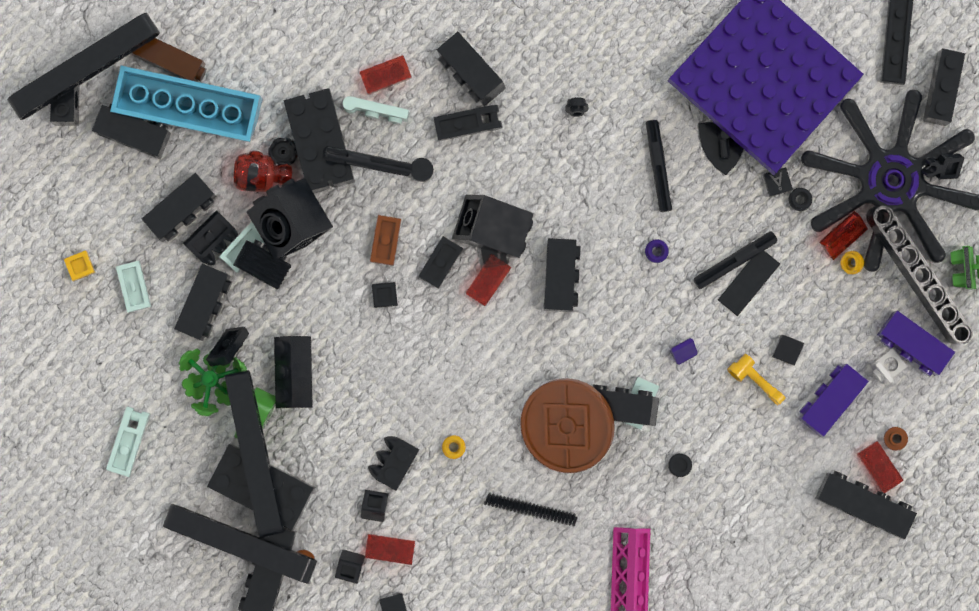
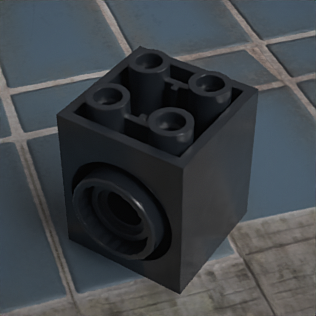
(289, 218)

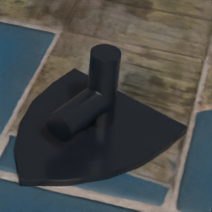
(719, 147)

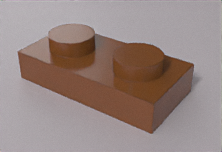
(385, 240)

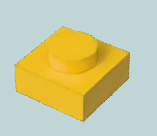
(79, 265)

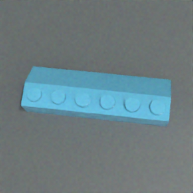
(186, 103)

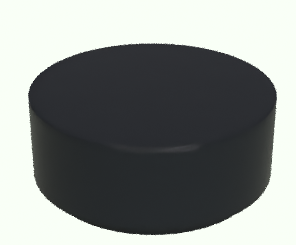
(422, 169)
(680, 465)

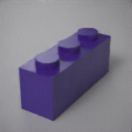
(915, 344)
(832, 399)

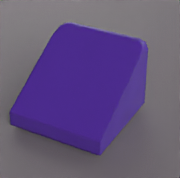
(684, 351)

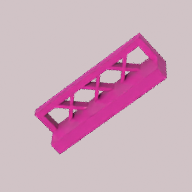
(637, 571)

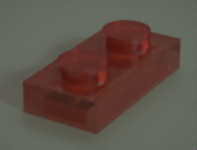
(385, 75)
(843, 235)
(488, 279)
(880, 467)
(390, 549)

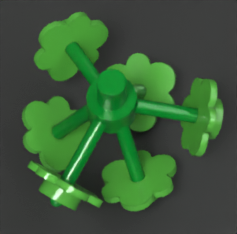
(202, 383)

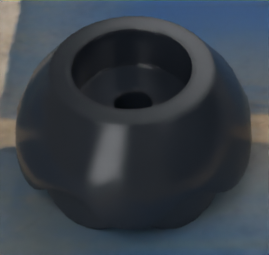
(278, 146)

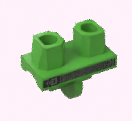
(966, 257)

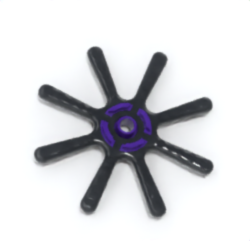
(875, 179)

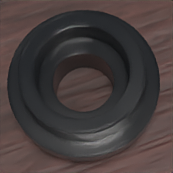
(576, 106)
(807, 199)

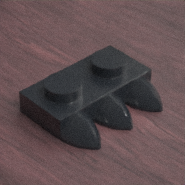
(210, 237)
(394, 463)

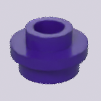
(663, 247)

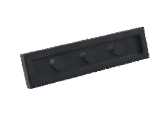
(896, 41)

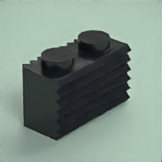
(261, 265)

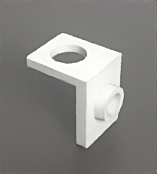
(881, 373)

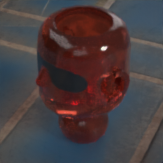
(257, 172)

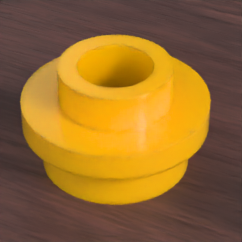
(846, 262)
(453, 439)

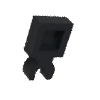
(946, 167)

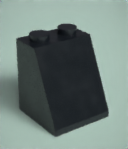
(493, 225)

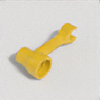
(744, 368)

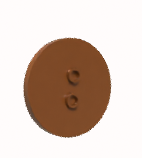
(567, 425)

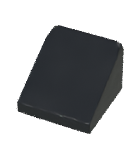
(788, 349)
(374, 505)
(349, 566)

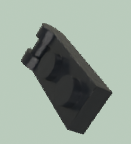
(467, 123)

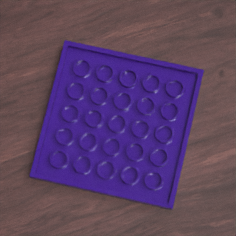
(765, 79)

